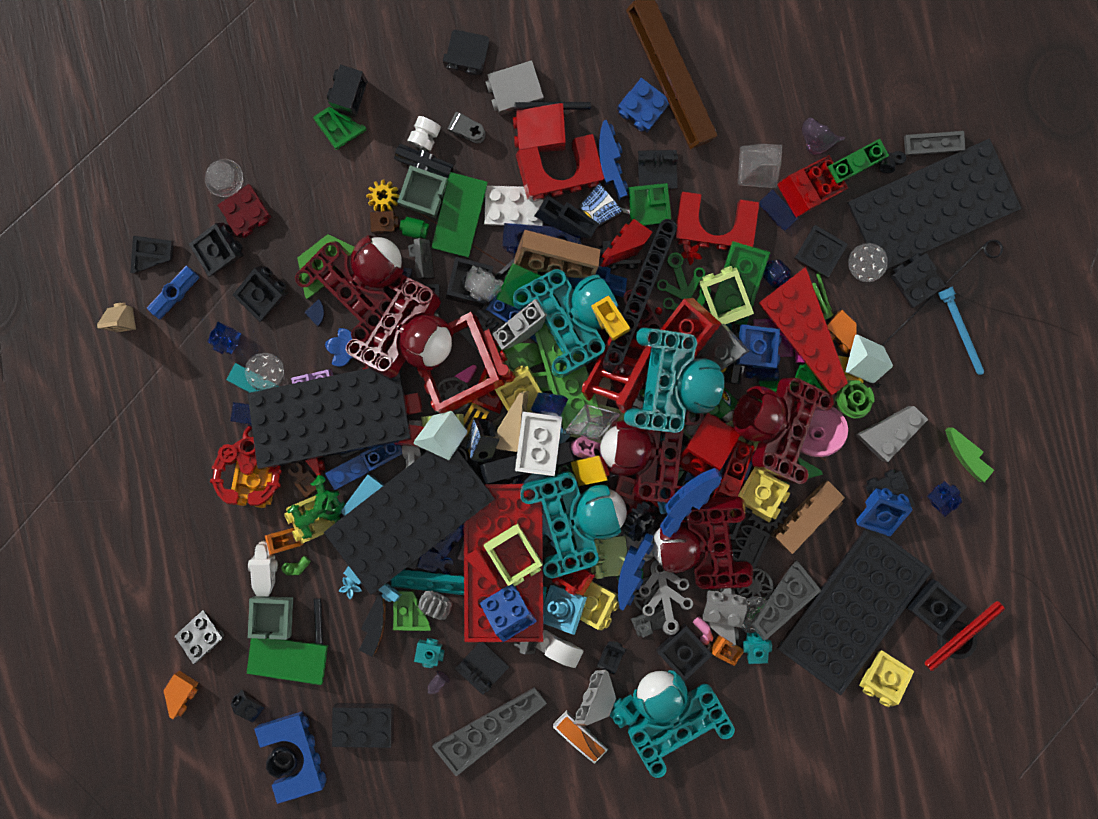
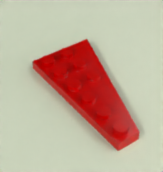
(801, 321)

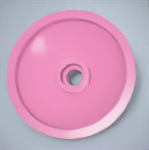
(833, 431)

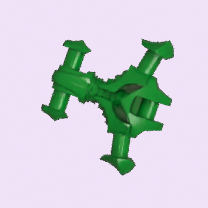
(326, 507)

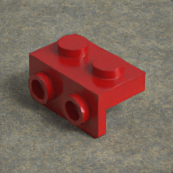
(575, 582)

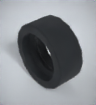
(967, 651)

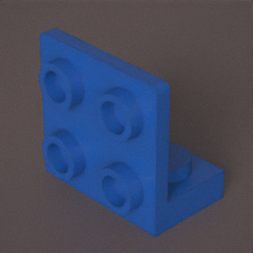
(507, 612)

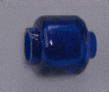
(776, 273)

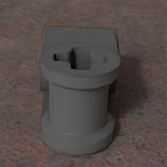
(464, 126)

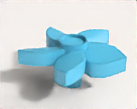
(349, 588)

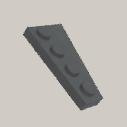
(787, 599)

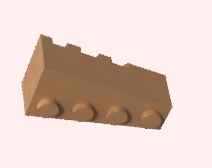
(548, 253)
(808, 516)

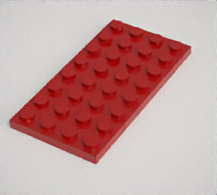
(485, 525)

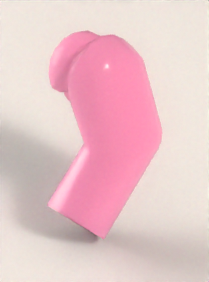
(705, 629)

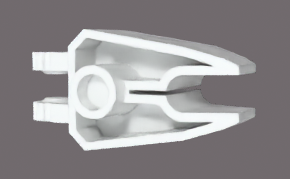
(262, 570)

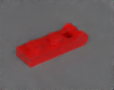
(498, 356)

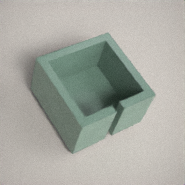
(422, 191)
(270, 615)

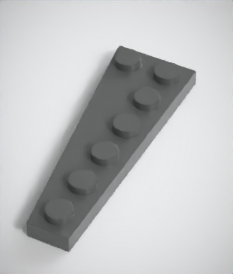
(478, 737)

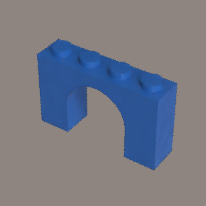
(295, 730)

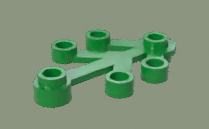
(684, 291)

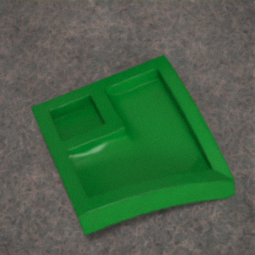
(649, 203)

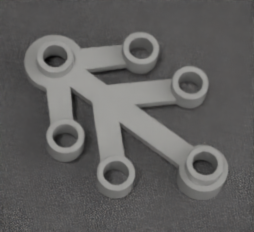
(665, 593)

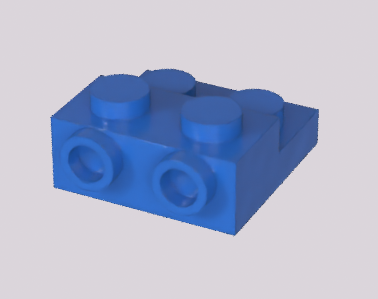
(643, 105)
(763, 346)
(884, 511)

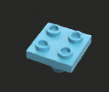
(563, 609)

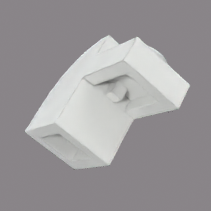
(560, 650)

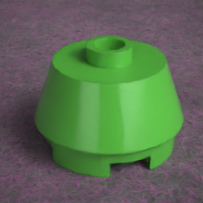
(854, 399)

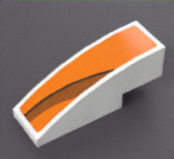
(579, 737)

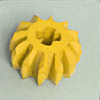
(383, 189)

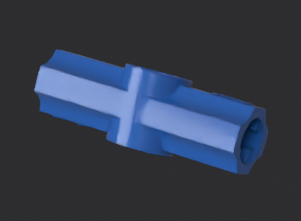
(164, 301)

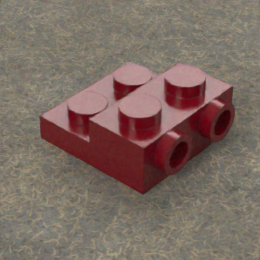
(244, 211)

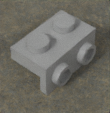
(725, 609)

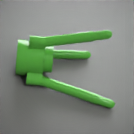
(825, 306)

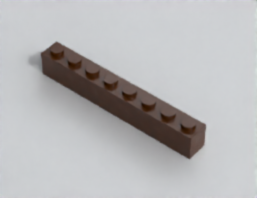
(671, 72)

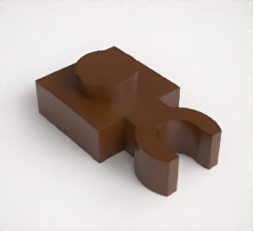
(303, 480)

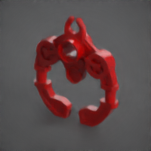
(230, 454)

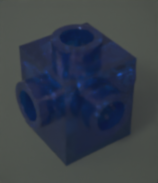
(224, 338)
(945, 498)

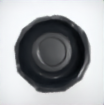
(281, 762)

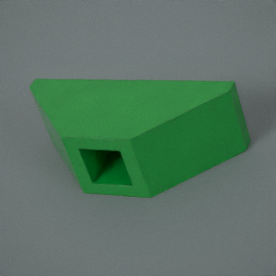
(858, 161)

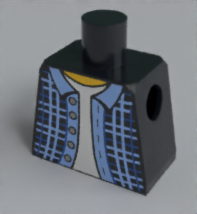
(600, 206)
(481, 441)

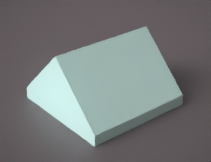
(868, 360)
(442, 435)

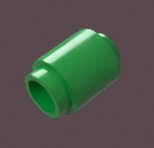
(414, 228)

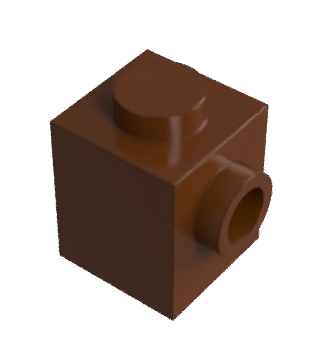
(384, 222)

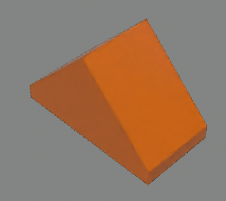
(281, 541)
(724, 650)

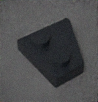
(149, 252)

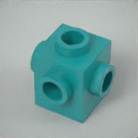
(757, 648)
(422, 655)
(624, 712)

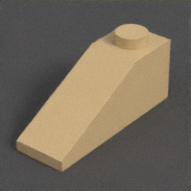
(118, 318)
(510, 426)

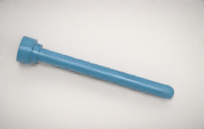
(947, 296)

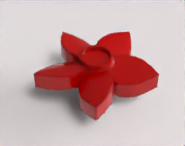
(691, 253)

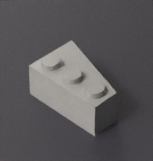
(892, 433)

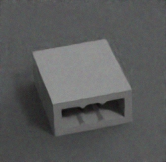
(514, 85)

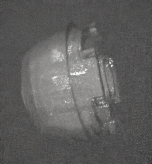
(223, 177)
(482, 284)

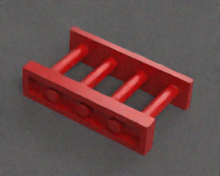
(633, 382)

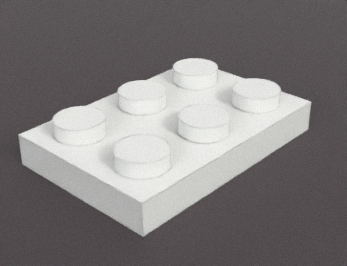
(510, 205)
(538, 443)

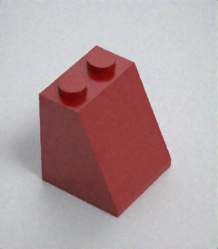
(540, 128)
(708, 446)

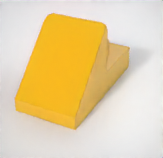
(610, 318)

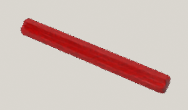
(964, 635)

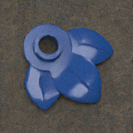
(338, 347)

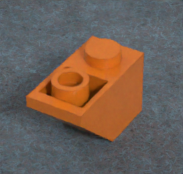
(842, 330)
(178, 692)

